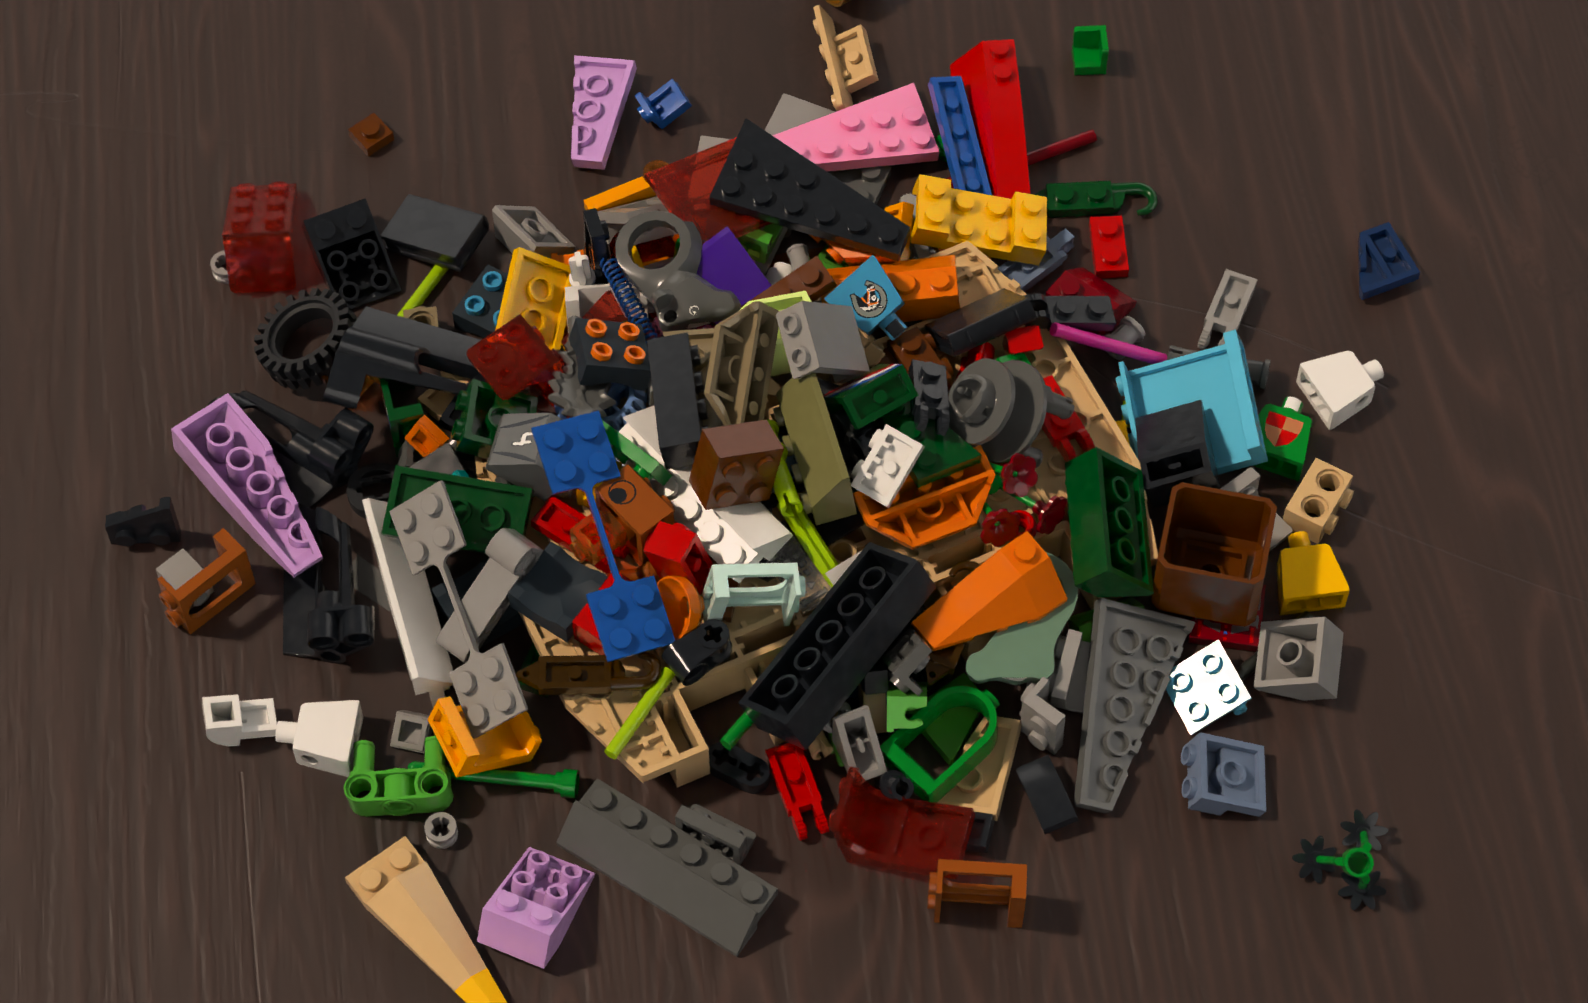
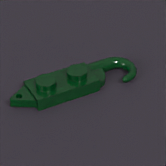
(1094, 198)

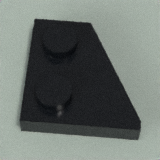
(144, 526)

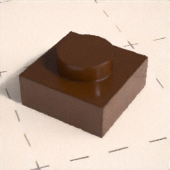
(371, 134)

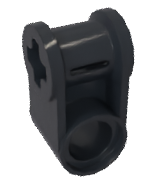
(698, 652)

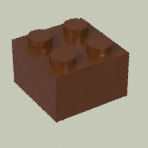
(735, 464)

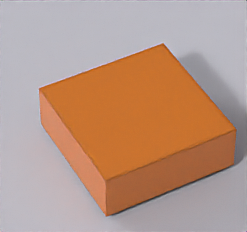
(426, 436)

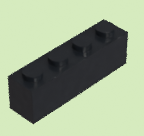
(677, 397)

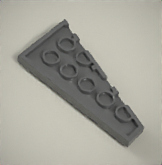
(1124, 686)

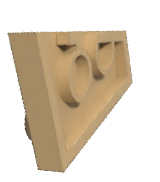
(986, 783)

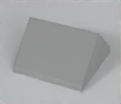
(529, 230)

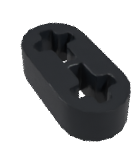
(736, 770)

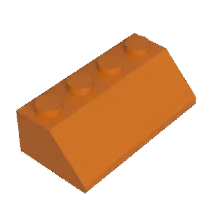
(924, 285)

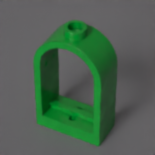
(924, 784)

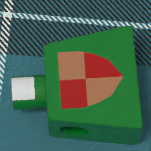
(1285, 437)

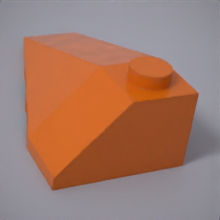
(1002, 592)

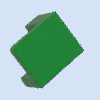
(1090, 50)

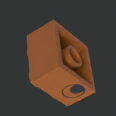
(635, 507)

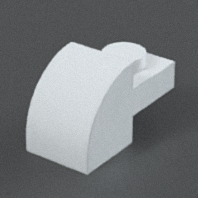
(231, 720)

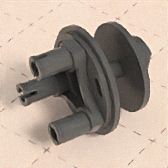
(1003, 408)

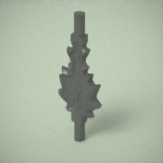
(572, 396)

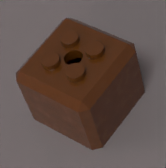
(1213, 554)

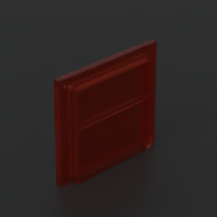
(686, 190)

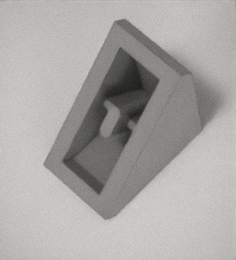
(858, 742)

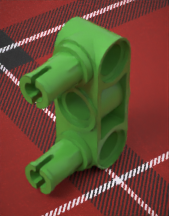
(398, 789)

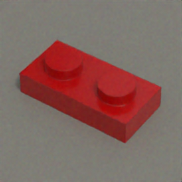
(1108, 247)

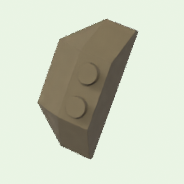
(742, 364)

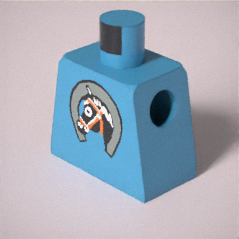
(872, 299)

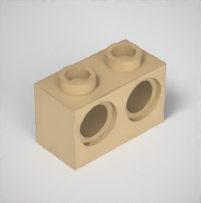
(1313, 499)

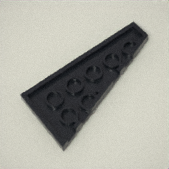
(787, 189)

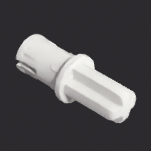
(580, 269)

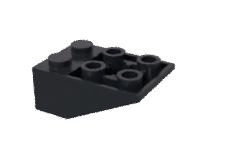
(351, 254)
(1174, 450)

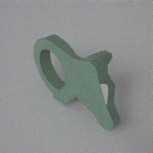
(1025, 649)

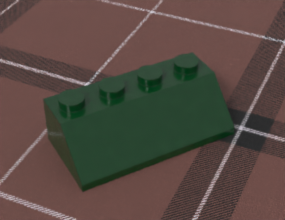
(1108, 526)

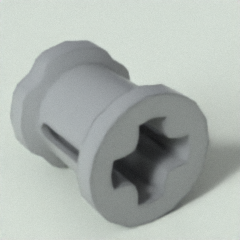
(1127, 331)

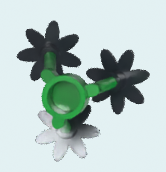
(1355, 862)

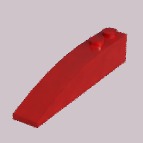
(997, 113)

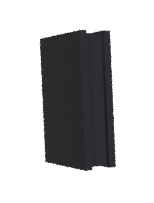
(435, 232)
(980, 322)

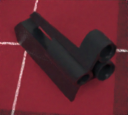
(392, 350)

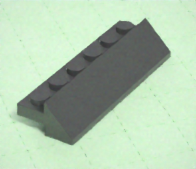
(666, 866)

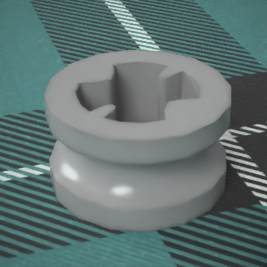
(219, 272)
(442, 819)

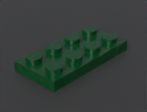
(479, 504)

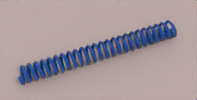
(620, 299)

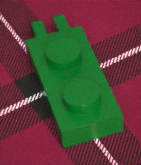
(645, 464)

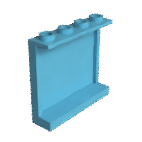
(1218, 379)

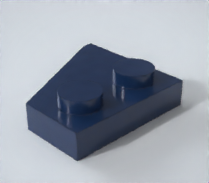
(1383, 261)

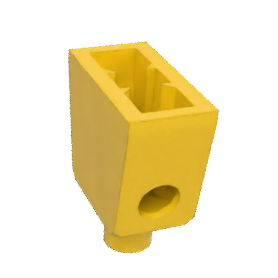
(1309, 577)

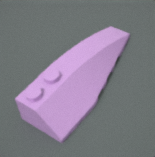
(247, 481)

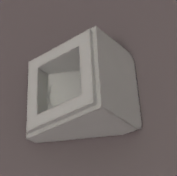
(410, 731)

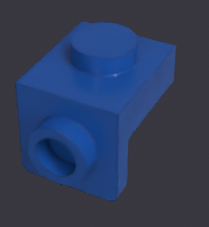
(664, 104)

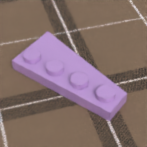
(598, 105)

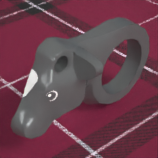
(675, 290)

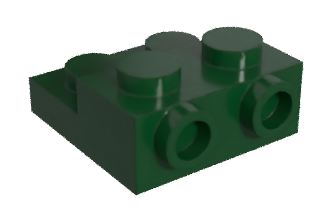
(481, 416)

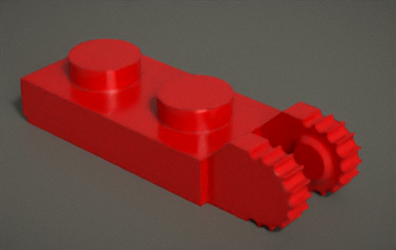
(1061, 431)
(555, 522)
(796, 786)

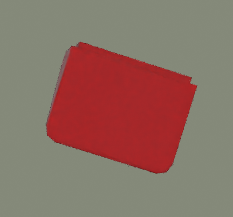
(1023, 340)

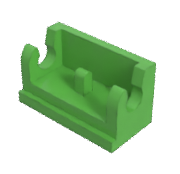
(900, 704)

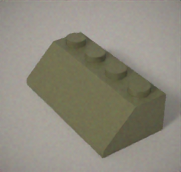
(815, 449)

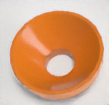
(675, 593)

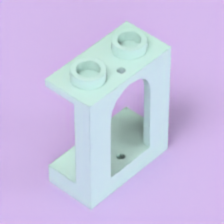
(719, 596)

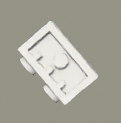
(886, 465)

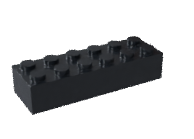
(837, 645)

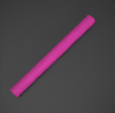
(1106, 344)

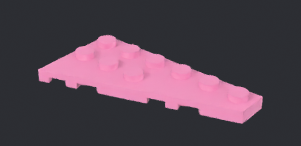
(868, 134)

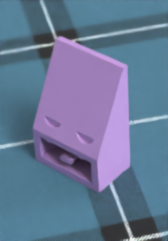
(534, 907)

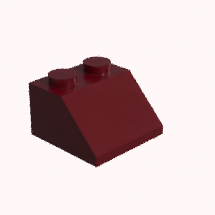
(1084, 283)

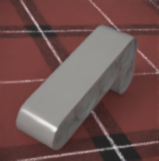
(488, 598)

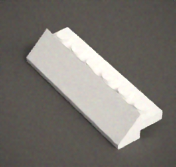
(728, 534)
(411, 610)

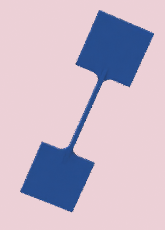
(628, 613)

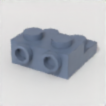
(1224, 775)

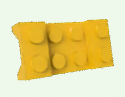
(993, 224)

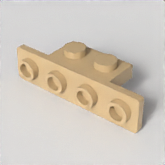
(847, 58)

